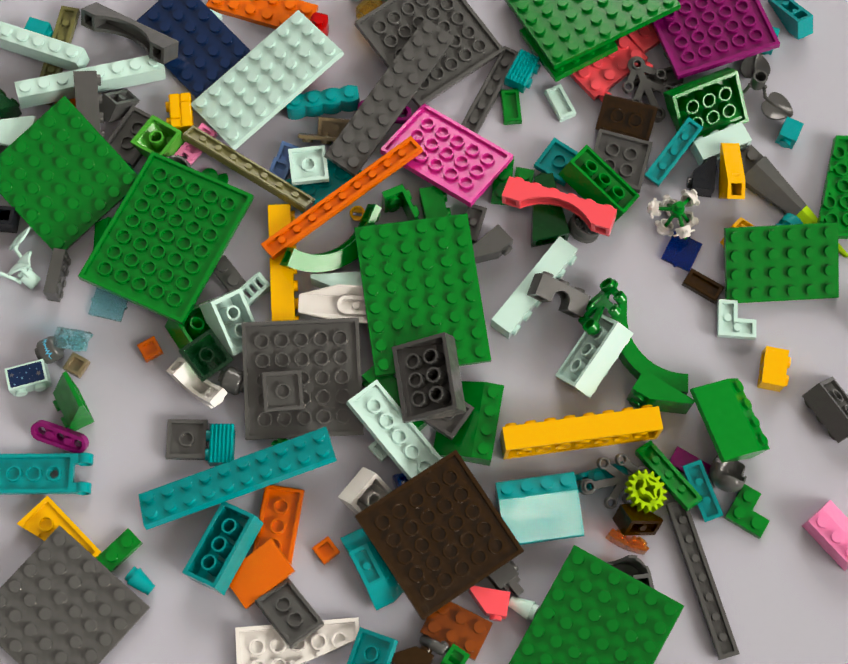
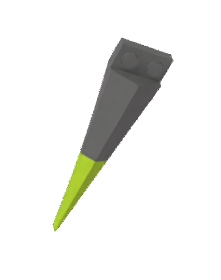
(769, 184)

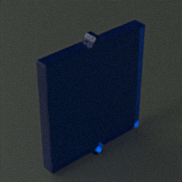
(681, 252)

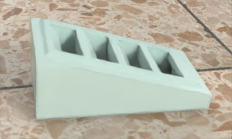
(252, 282)

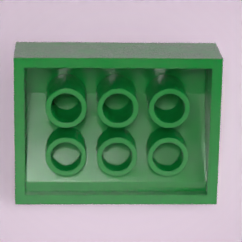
(709, 101)
(730, 420)
(478, 433)

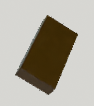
(702, 285)

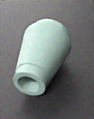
(524, 607)

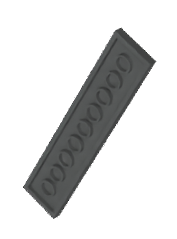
(389, 97)

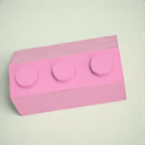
(830, 531)

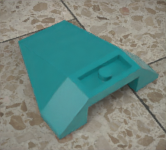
(373, 571)

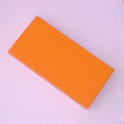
(281, 518)

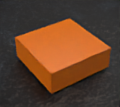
(150, 349)
(326, 550)

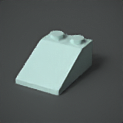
(225, 318)

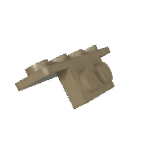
(328, 130)

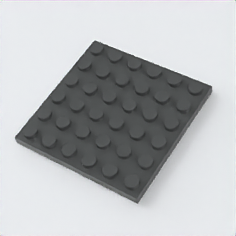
(395, 21)
(330, 375)
(65, 606)

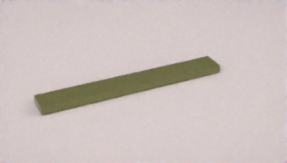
(248, 168)

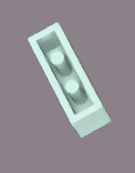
(706, 147)

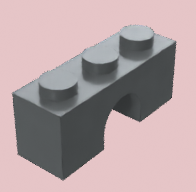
(572, 299)

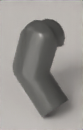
(438, 647)

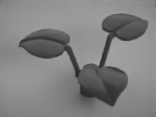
(758, 69)

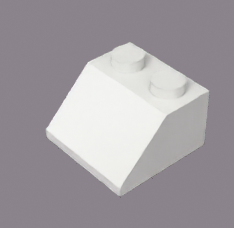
(364, 490)

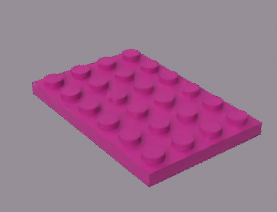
(451, 155)

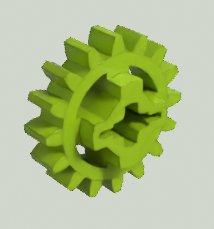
(645, 491)

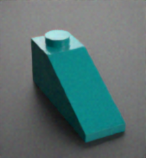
(793, 17)

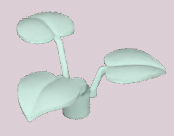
(23, 265)

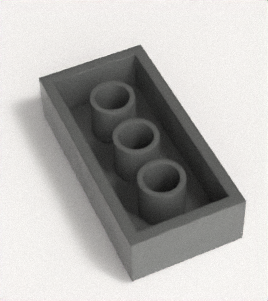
(56, 275)

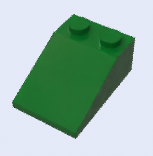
(192, 328)
(655, 392)
(71, 403)

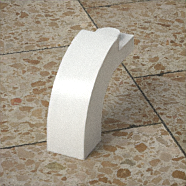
(205, 392)

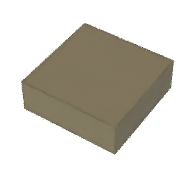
(76, 365)

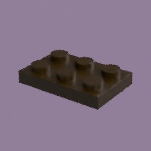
(626, 117)

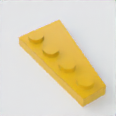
(47, 517)

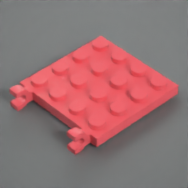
(608, 71)

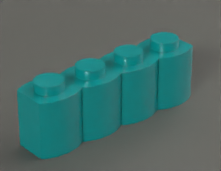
(328, 101)

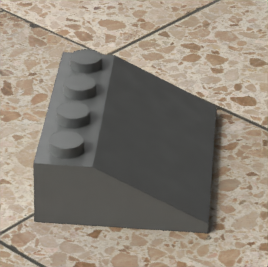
(429, 378)

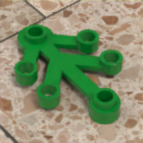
(608, 287)

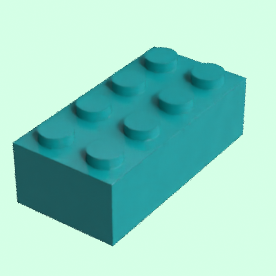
(223, 547)

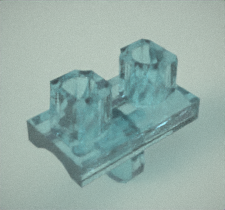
(72, 339)

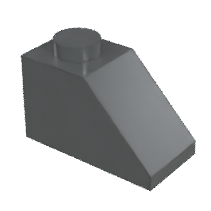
(117, 104)

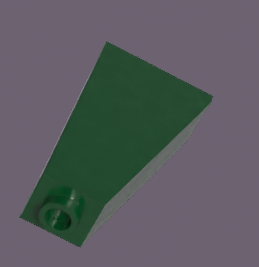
(547, 220)

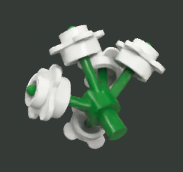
(675, 209)

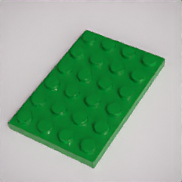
(781, 262)

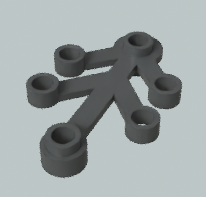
(646, 85)
(618, 479)

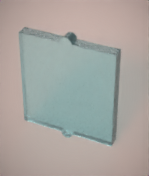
(107, 305)

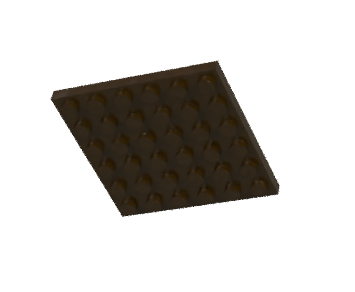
(439, 534)

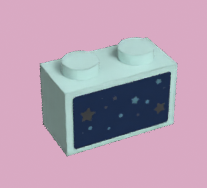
(28, 378)

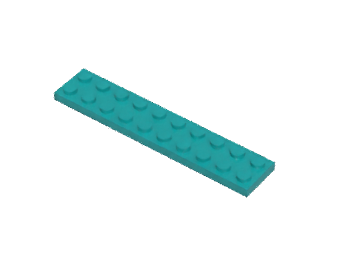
(236, 478)

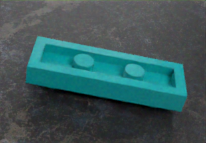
(699, 480)

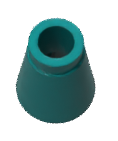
(139, 580)

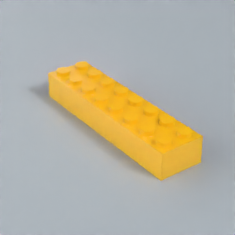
(580, 432)

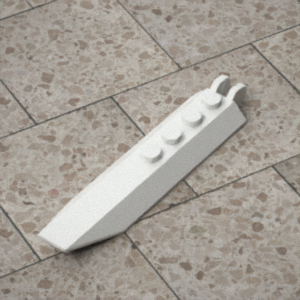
(334, 302)

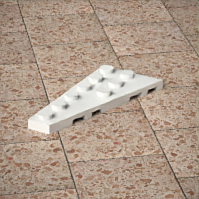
(265, 645)

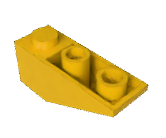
(731, 172)

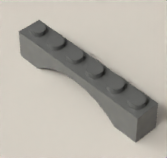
(103, 19)

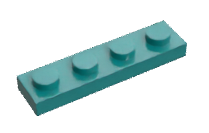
(673, 151)

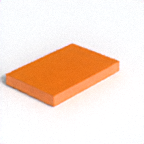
(260, 573)

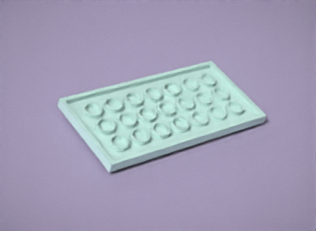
(266, 79)

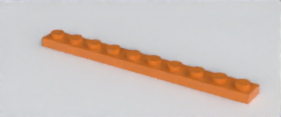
(341, 197)

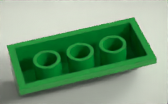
(598, 181)

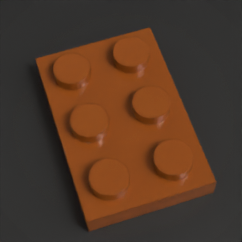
(457, 627)

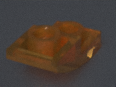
(635, 544)

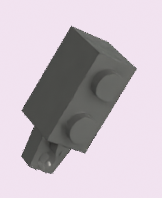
(506, 578)

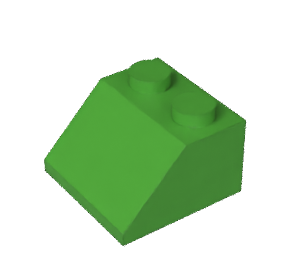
(157, 137)

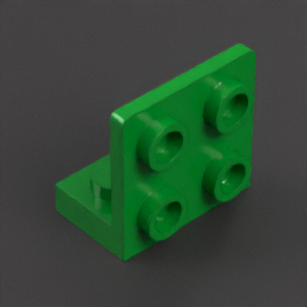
(399, 197)

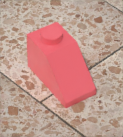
(491, 601)

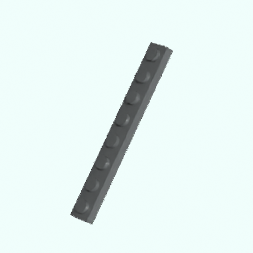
(702, 581)

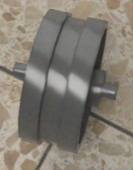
(581, 233)

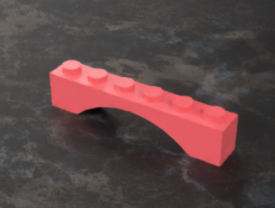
(521, 194)

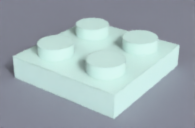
(308, 165)

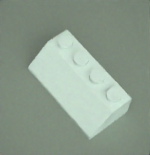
(594, 356)

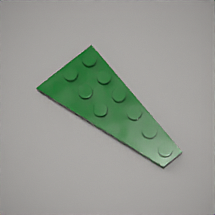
(835, 193)

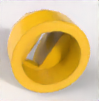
(356, 209)

